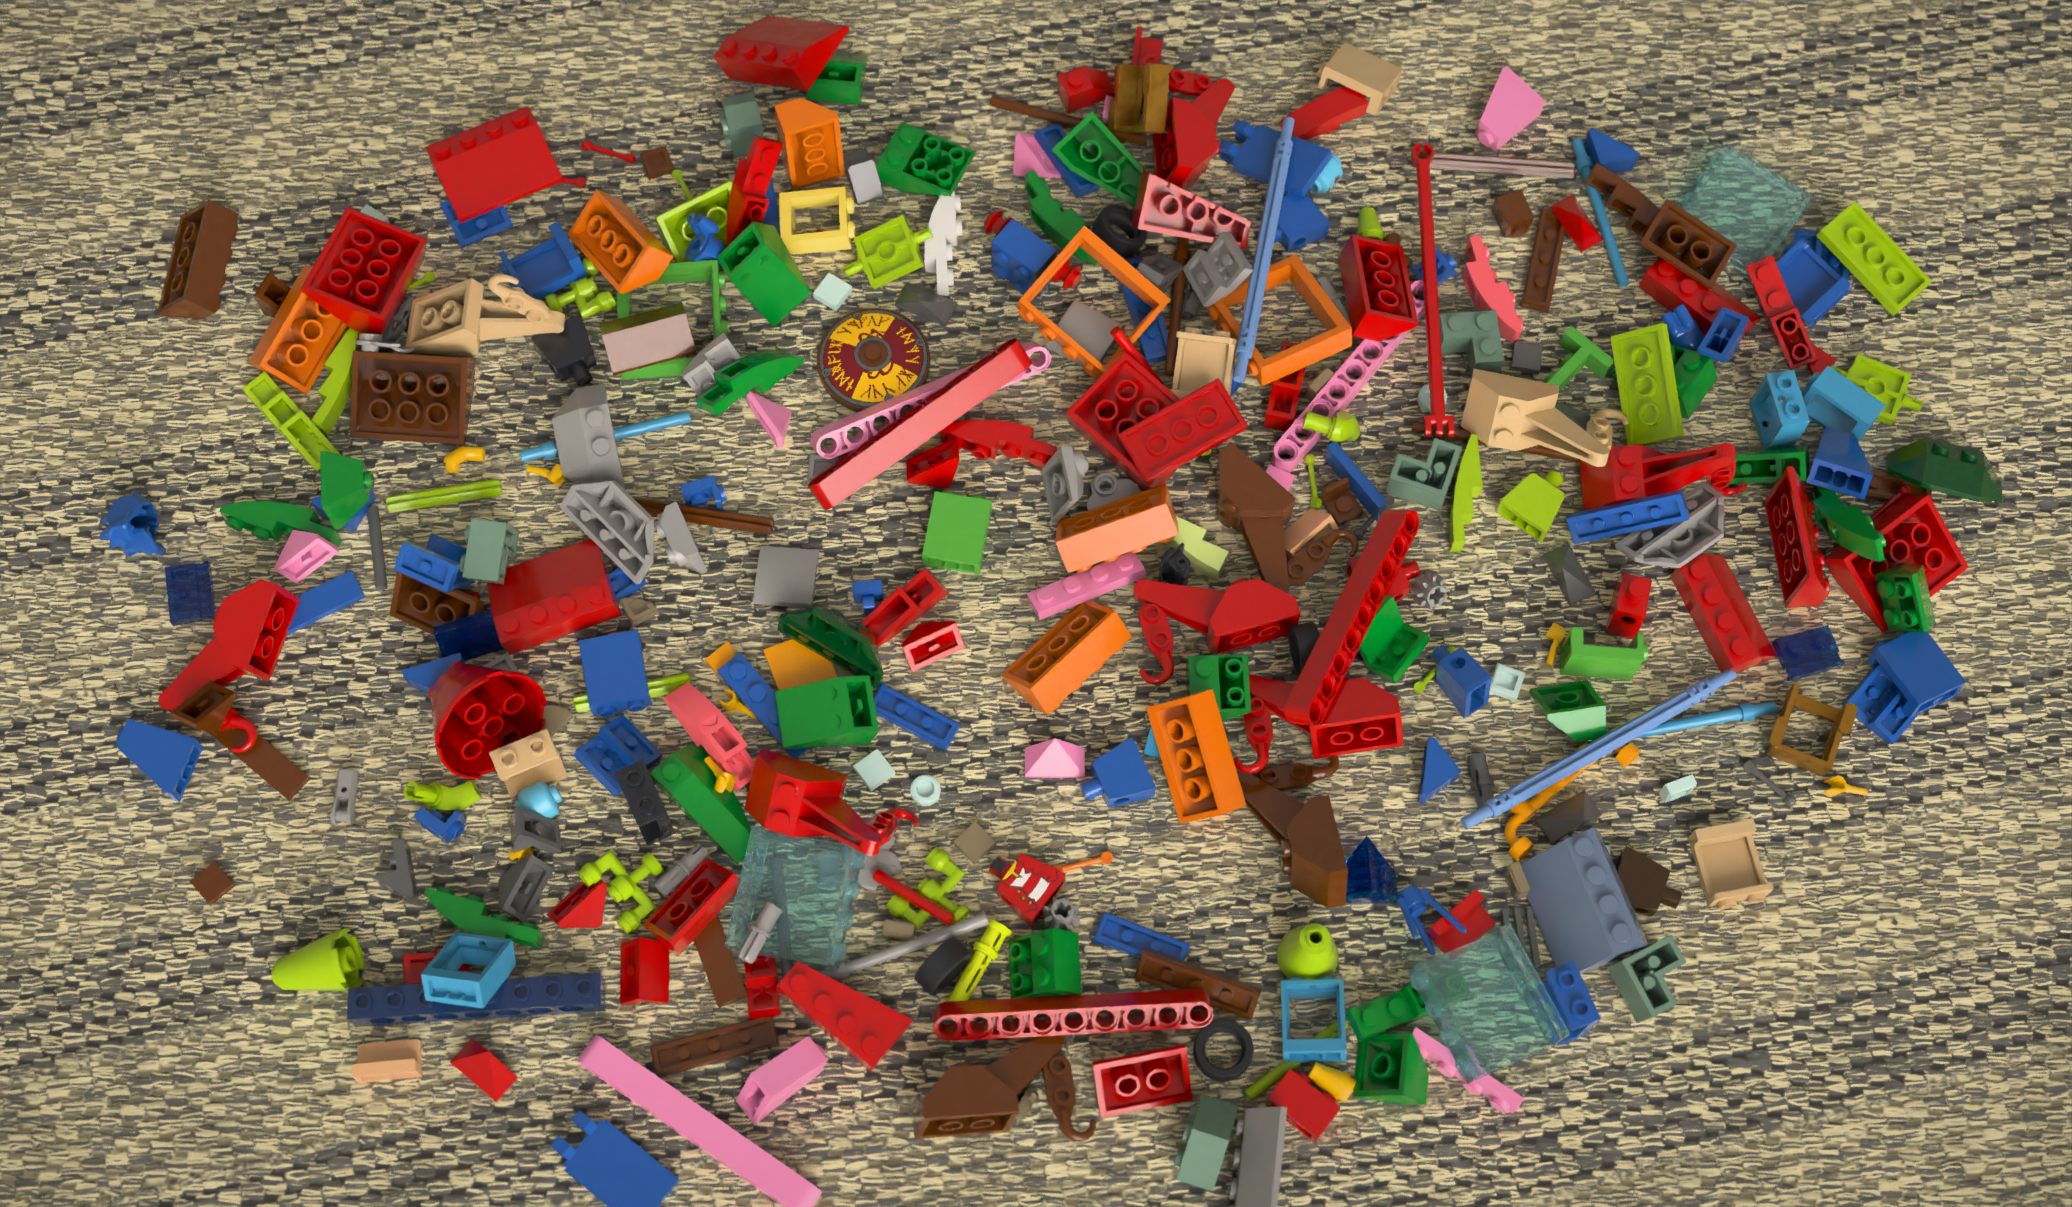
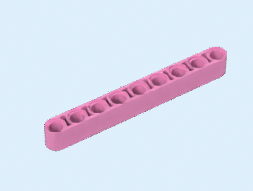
(1343, 386)
(891, 408)
(697, 1125)

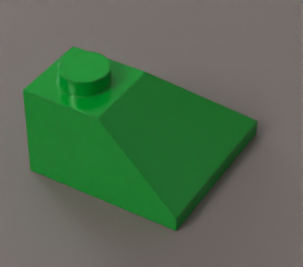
(343, 487)
(1573, 709)
(1391, 1070)

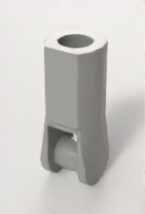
(345, 793)

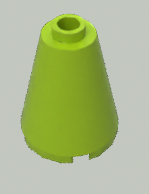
(1308, 952)
(322, 965)

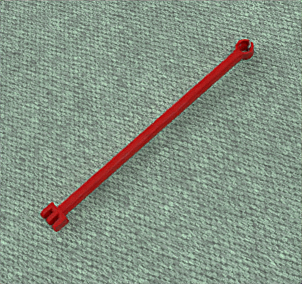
(1430, 288)

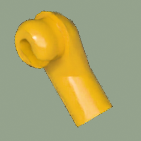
(461, 454)

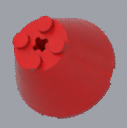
(480, 712)

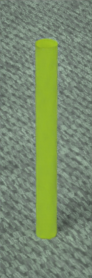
(1281, 1069)

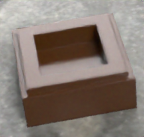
(657, 162)
(212, 883)

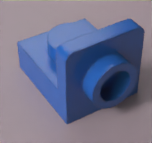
(1444, 266)
(701, 490)
(435, 824)

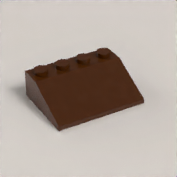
(411, 396)

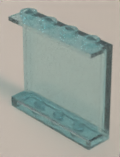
(1746, 206)
(810, 884)
(1488, 1004)

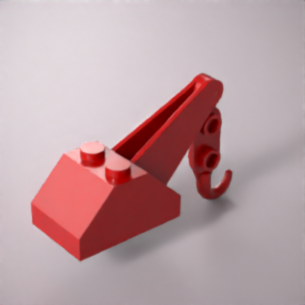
(1191, 129)
(1644, 472)
(1231, 619)
(247, 640)
(1357, 720)
(808, 802)

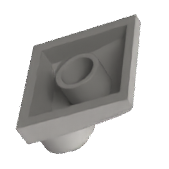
(1064, 480)
(681, 542)

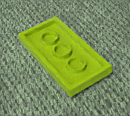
(1874, 258)
(1647, 385)

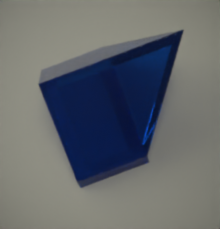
(1370, 876)

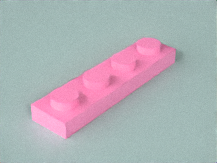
(1086, 585)
(1501, 1096)

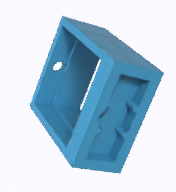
(1840, 403)
(1784, 419)
(447, 985)
(1313, 1049)

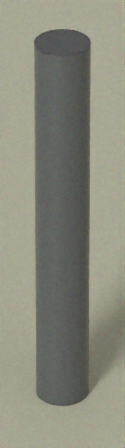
(377, 548)

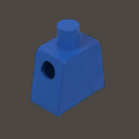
(1300, 222)
(1462, 679)
(1119, 776)

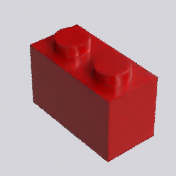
(1306, 1106)

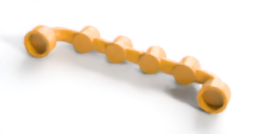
(1525, 810)

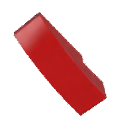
(1327, 112)
(1284, 398)
(904, 606)

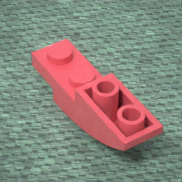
(1487, 293)
(713, 731)

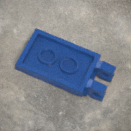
(1257, 154)
(614, 1166)

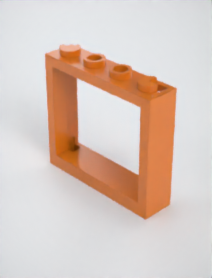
(1115, 265)
(1305, 353)

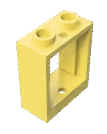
(816, 241)

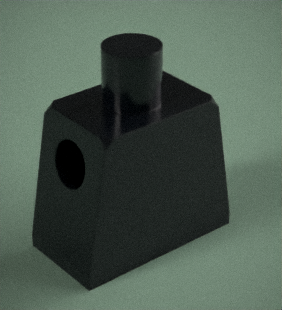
(567, 352)

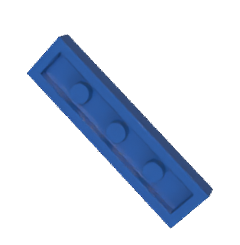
(1155, 338)
(1628, 516)
(756, 696)

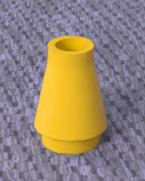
(1332, 1080)

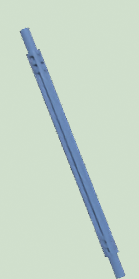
(1263, 250)
(1598, 748)

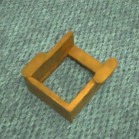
(1126, 108)
(1842, 724)

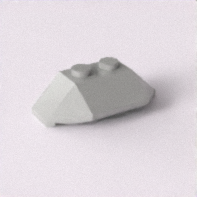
(587, 437)
(614, 524)
(1682, 541)

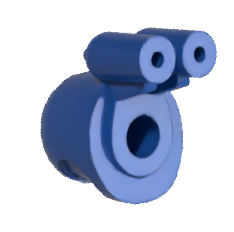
(704, 244)
(1683, 329)

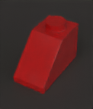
(1083, 87)

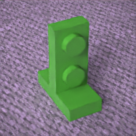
(1581, 353)

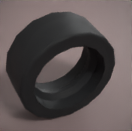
(1122, 218)
(1301, 643)
(943, 966)
(1242, 1036)

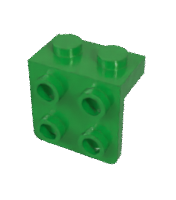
(1390, 643)

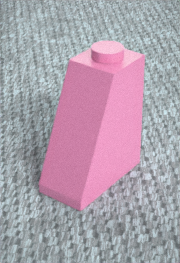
(1508, 110)
(780, 1079)

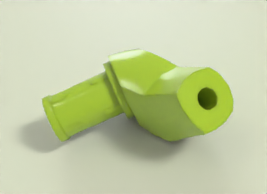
(1337, 429)
(443, 797)

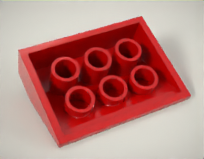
(780, 51)
(494, 164)
(365, 271)
(1116, 403)
(1912, 536)
(1796, 542)
(553, 597)

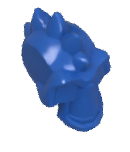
(132, 525)

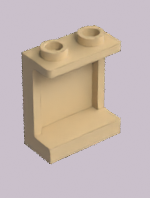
(1361, 73)
(1202, 360)
(528, 762)
(1729, 864)

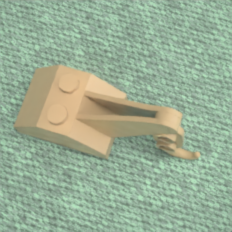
(460, 317)
(1522, 414)

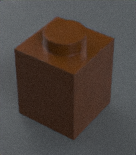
(1512, 214)

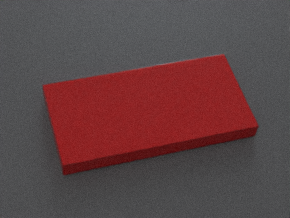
(1182, 431)

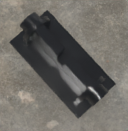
(1174, 566)

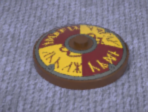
(872, 358)

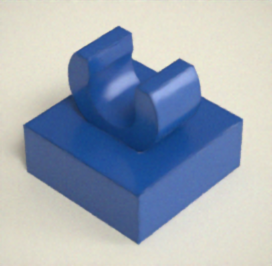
(867, 593)

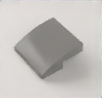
(1218, 270)
(1087, 329)
(708, 361)
(786, 577)

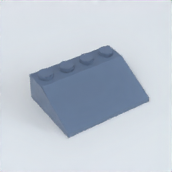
(1582, 903)

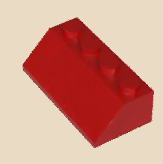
(1376, 288)
(1674, 288)
(1722, 613)

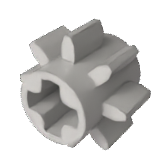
(1429, 590)
(1064, 909)

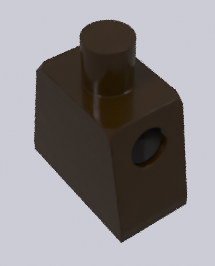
(1645, 882)

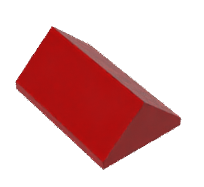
(692, 905)
(1142, 1080)

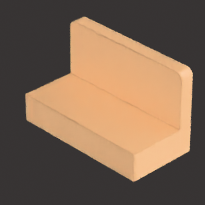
(1308, 527)
(388, 1061)

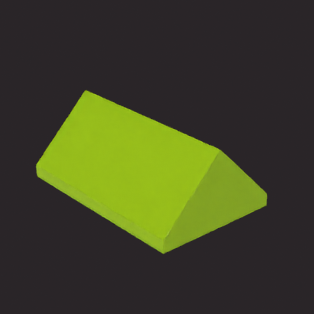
(673, 223)

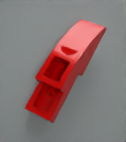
(750, 186)
(1780, 313)
(986, 437)

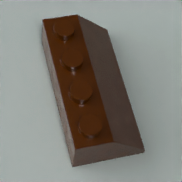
(199, 262)

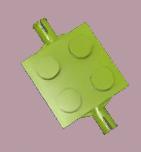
(888, 252)
(1884, 383)

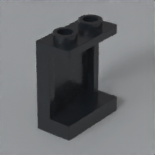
(645, 802)

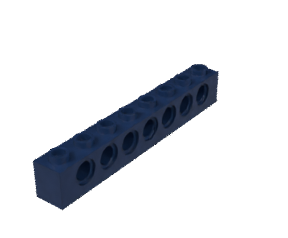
(513, 999)

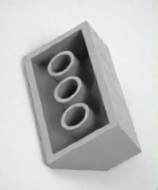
(1259, 1157)

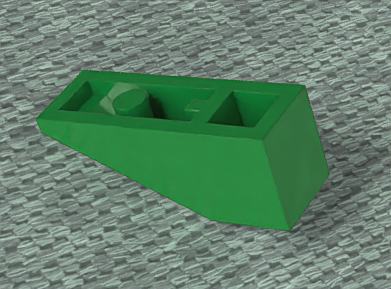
(1769, 464)

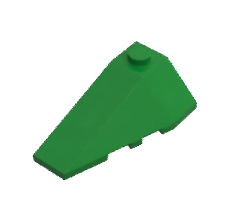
(1101, 159)
(690, 786)

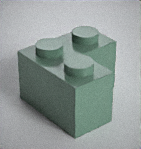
(740, 122)
(1475, 334)
(1425, 481)
(488, 550)
(1641, 978)
(1207, 1140)

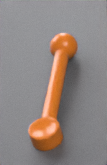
(1105, 858)

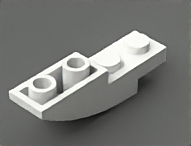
(945, 232)

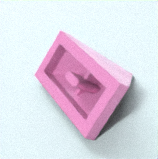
(1030, 157)
(771, 417)
(303, 555)
(1054, 760)

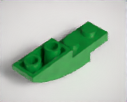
(1051, 219)
(753, 371)
(273, 519)
(1847, 525)
(472, 914)
(1387, 1013)

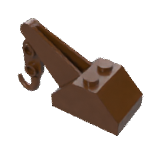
(1259, 510)
(1304, 831)
(985, 1099)

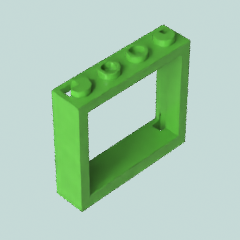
(681, 273)

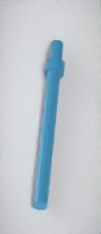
(1584, 166)
(549, 448)
(1743, 712)

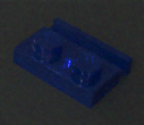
(190, 593)
(469, 636)
(1808, 653)

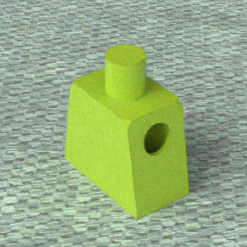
(1533, 504)

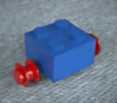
(1023, 255)

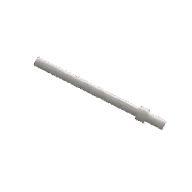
(905, 947)

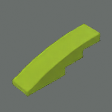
(338, 385)
(288, 419)
(1466, 487)

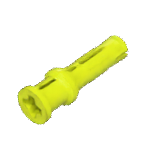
(985, 951)

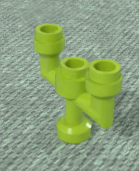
(582, 292)
(938, 861)
(624, 885)

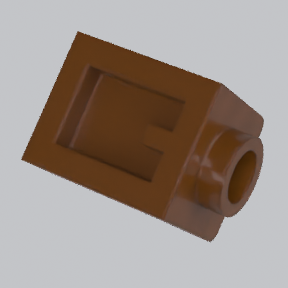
(1340, 501)

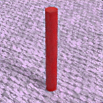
(1129, 348)
(913, 897)

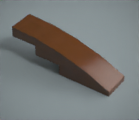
(1623, 198)

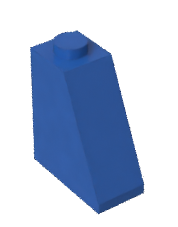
(1841, 464)
(160, 754)

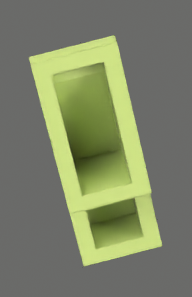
(1202, 555)

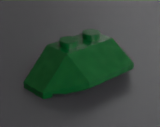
(1946, 469)
(835, 639)

